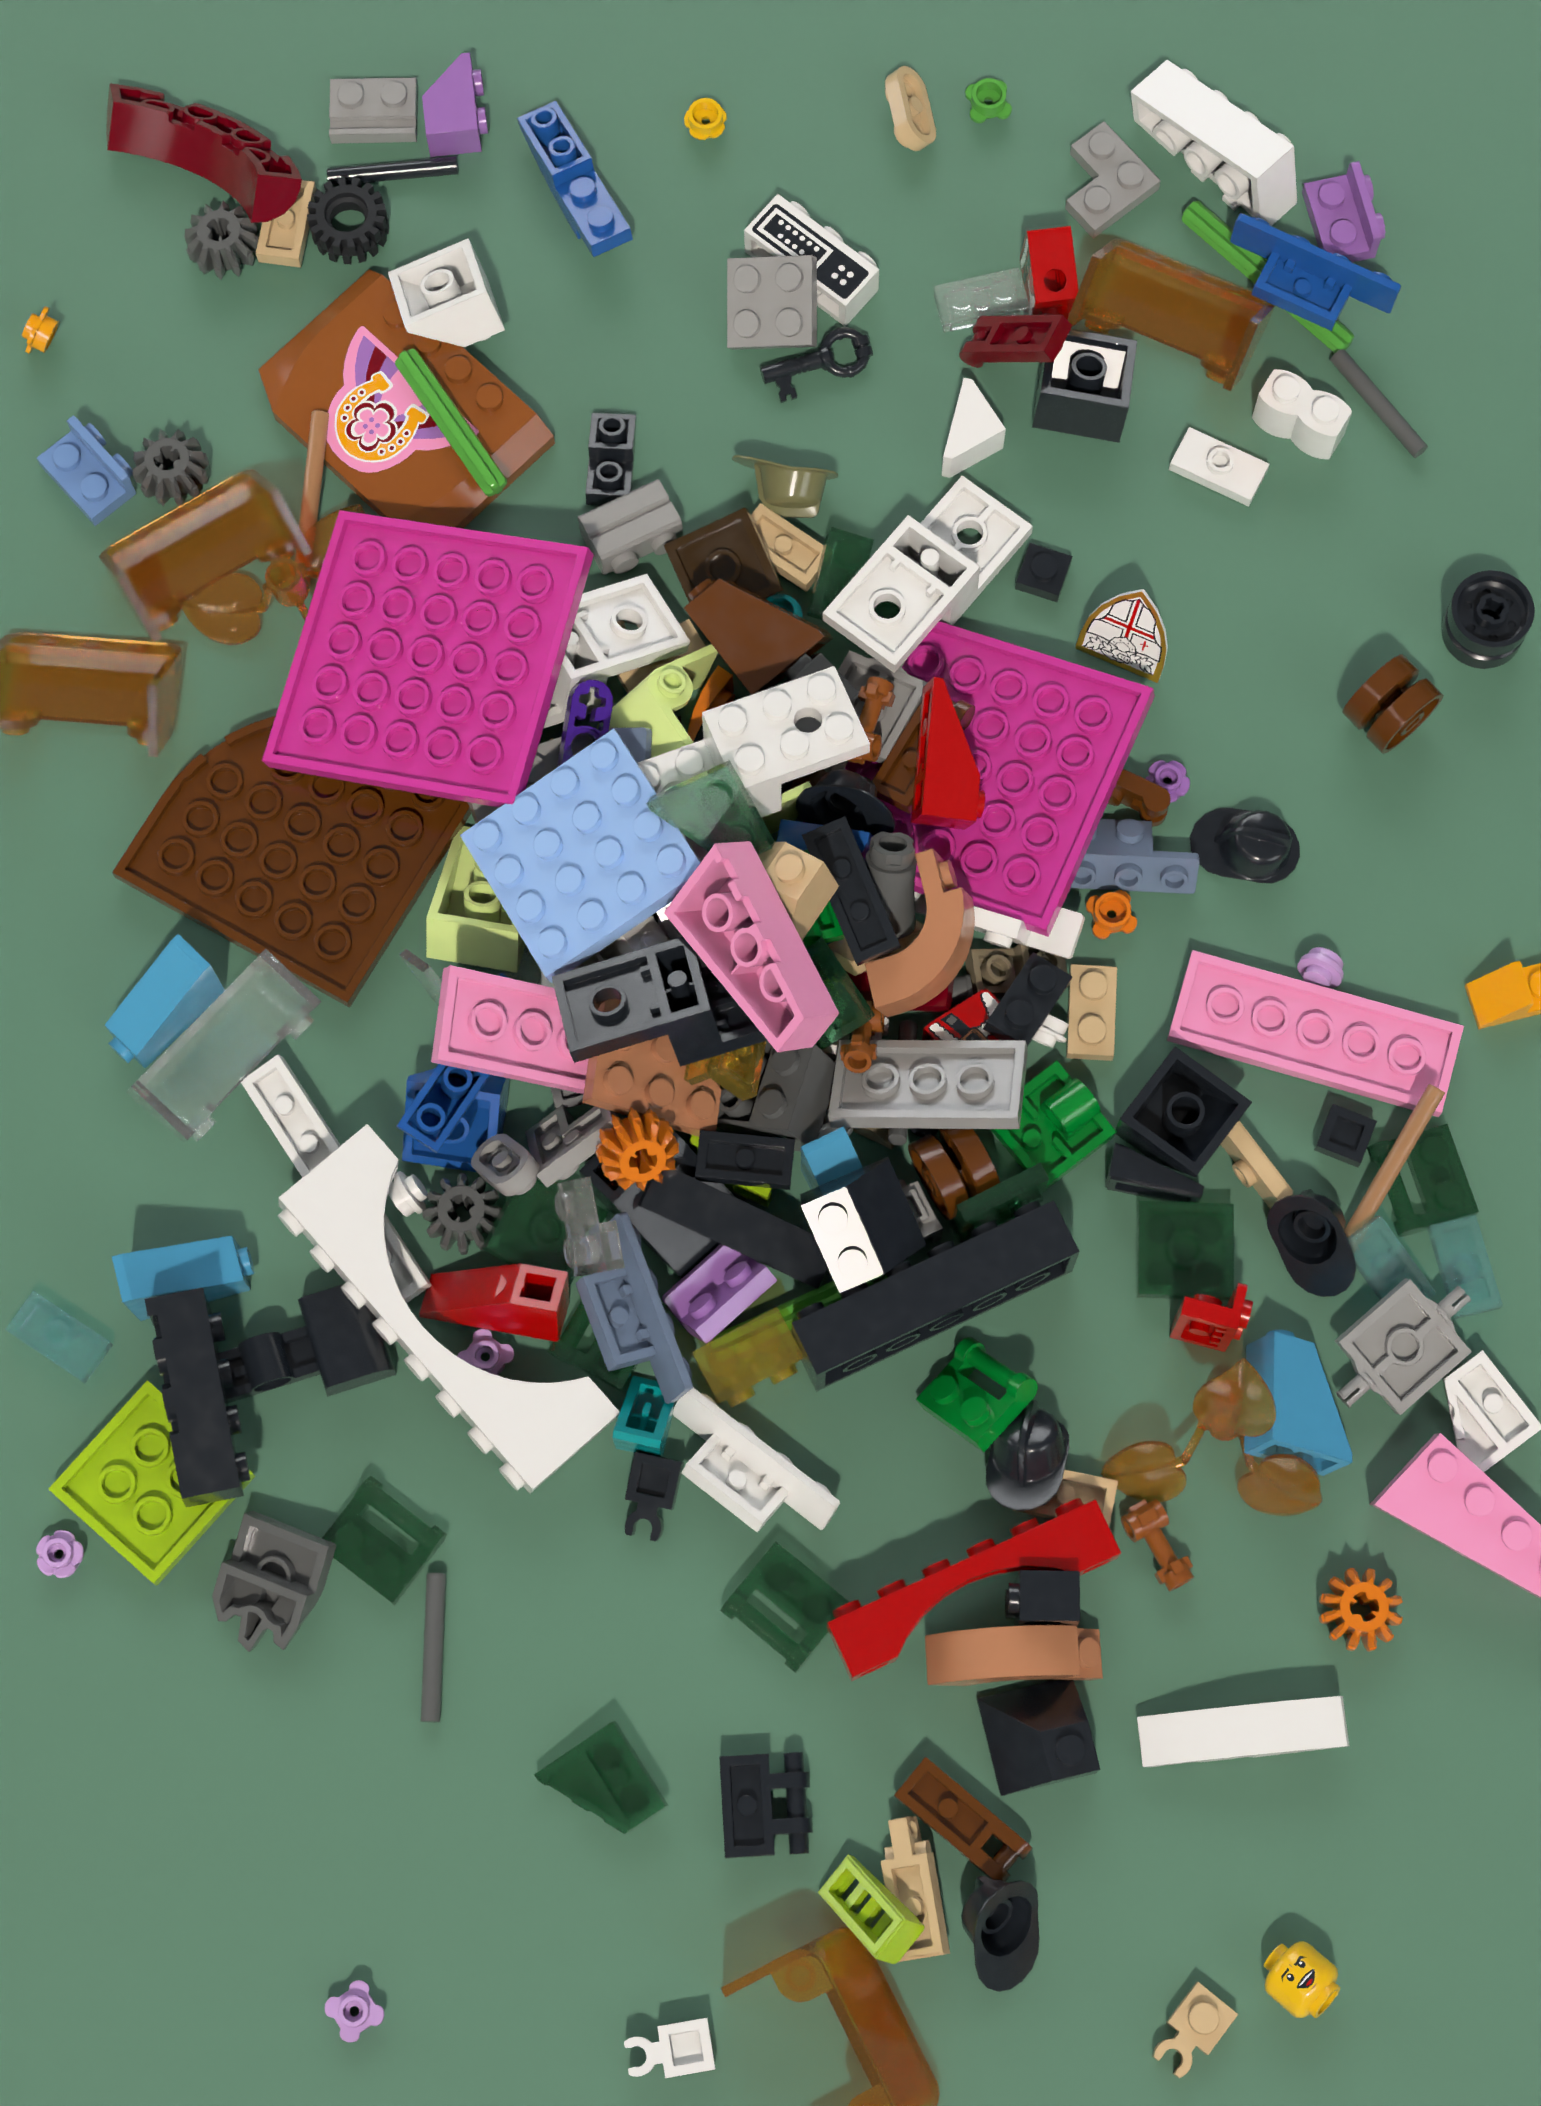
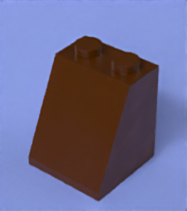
(752, 633)

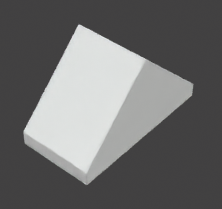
(973, 432)

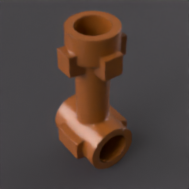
(876, 696)
(859, 1053)
(1145, 1522)

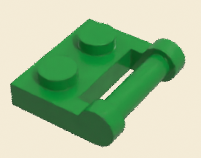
(967, 1406)

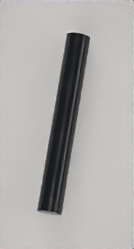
(395, 170)

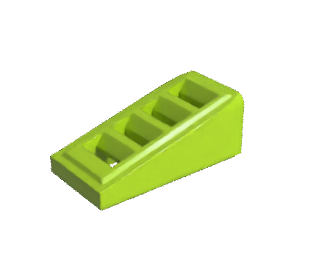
(894, 1930)

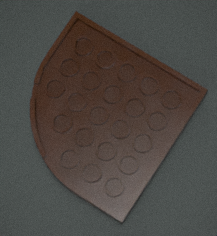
(291, 859)

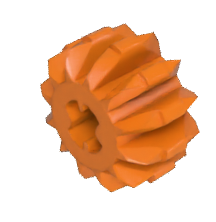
(637, 1149)
(1353, 1624)

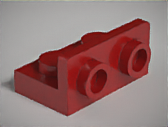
(1209, 1324)

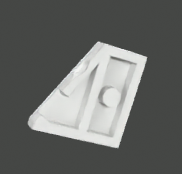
(1486, 1412)

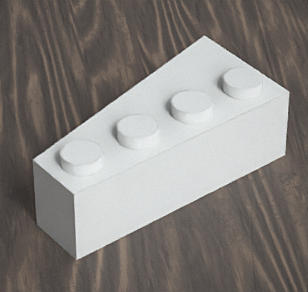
(1218, 141)

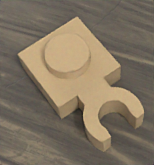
(1199, 2023)

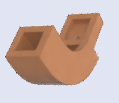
(938, 952)
(1013, 1654)

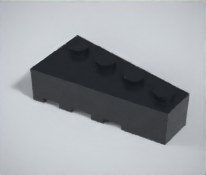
(197, 1397)

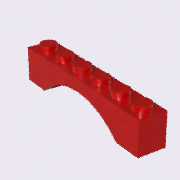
(876, 1632)

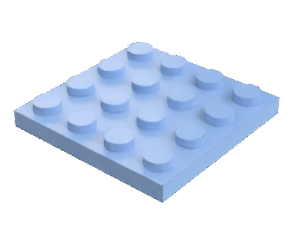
(581, 856)

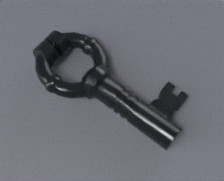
(823, 358)

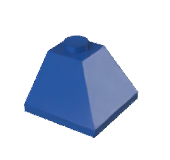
(478, 1124)

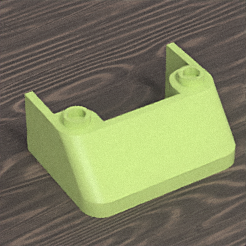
(668, 690)

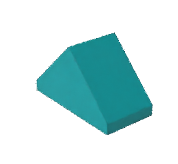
(643, 1419)

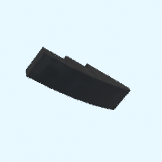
(736, 1225)

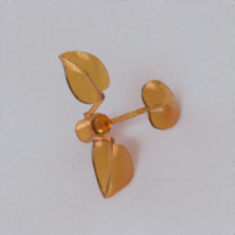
(231, 604)
(1228, 1407)

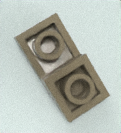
(999, 967)

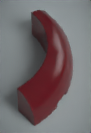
(206, 145)

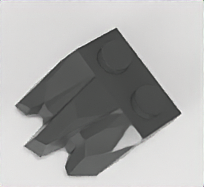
(271, 1579)

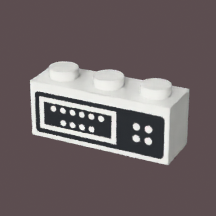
(843, 276)

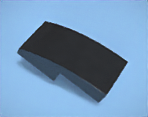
(610, 457)

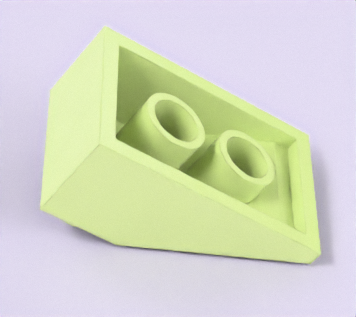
(467, 918)

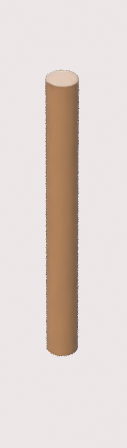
(313, 472)
(1396, 1158)

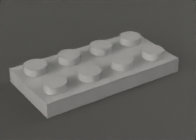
(933, 1086)

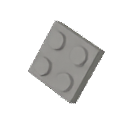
(772, 302)

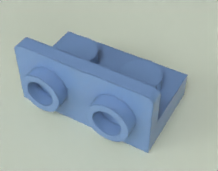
(88, 472)

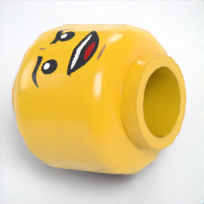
(1301, 1979)

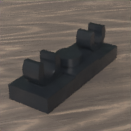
(856, 899)

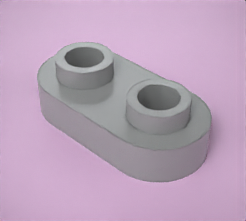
(505, 1165)

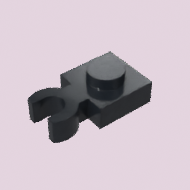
(654, 1486)

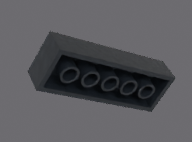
(934, 1294)

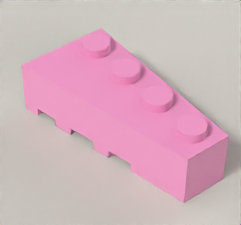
(752, 946)
(1465, 1511)

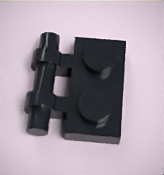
(748, 1805)

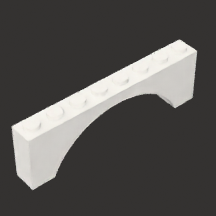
(524, 1423)

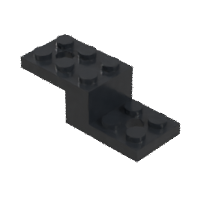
(660, 995)

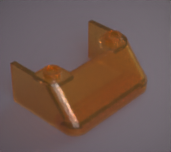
(1173, 306)
(199, 543)
(90, 683)
(866, 2010)

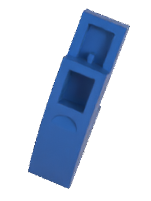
(573, 179)
(442, 1104)

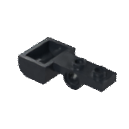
(333, 1344)

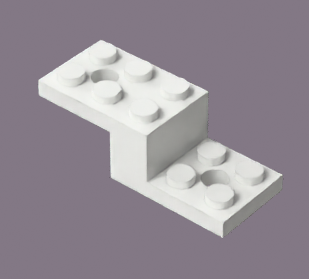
(927, 573)
(605, 649)
(764, 742)

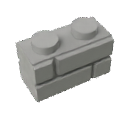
(630, 528)

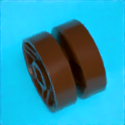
(1392, 703)
(954, 1169)

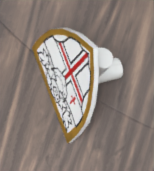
(1127, 634)

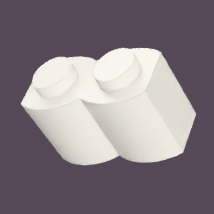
(1307, 416)

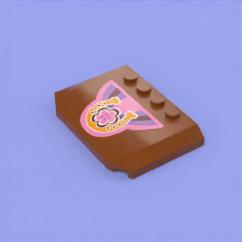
(377, 426)

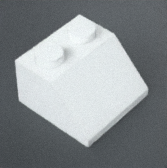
(447, 297)

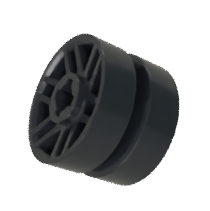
(1487, 619)

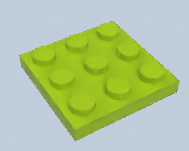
(131, 1490)

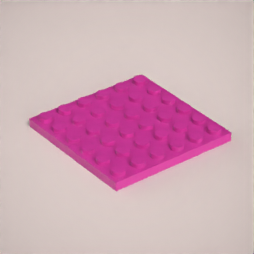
(428, 658)
(1046, 756)

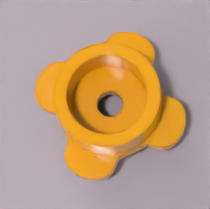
(40, 331)

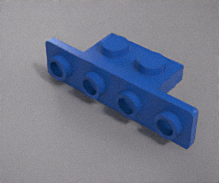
(1307, 277)

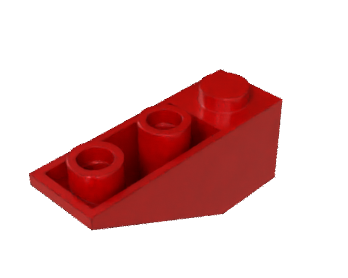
(501, 1299)

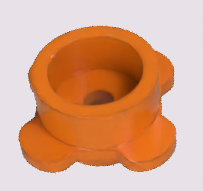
(1112, 901)

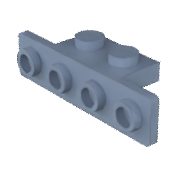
(1125, 860)
(631, 1317)

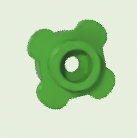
(988, 90)

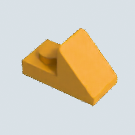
(1506, 994)

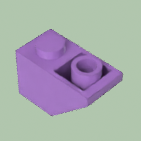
(451, 110)

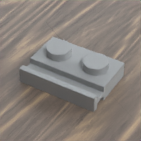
(373, 110)

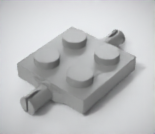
(893, 719)
(1403, 1346)

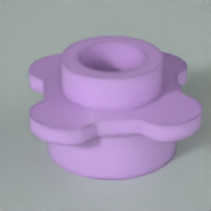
(484, 1343)
(368, 2014)

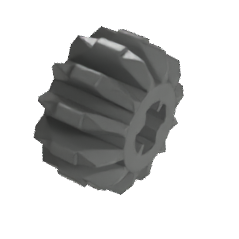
(221, 240)
(153, 465)
(444, 1213)

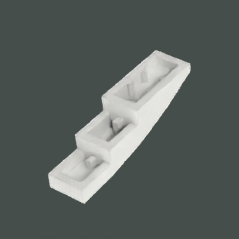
(1243, 1731)

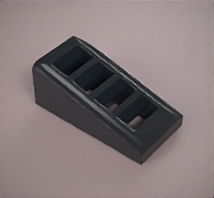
(1144, 1177)

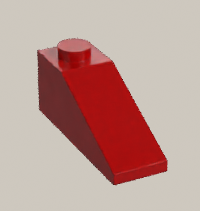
(945, 768)

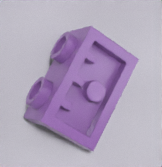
(1345, 215)
(717, 1292)

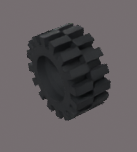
(341, 199)

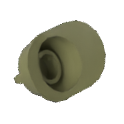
(788, 489)

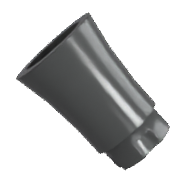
(893, 872)

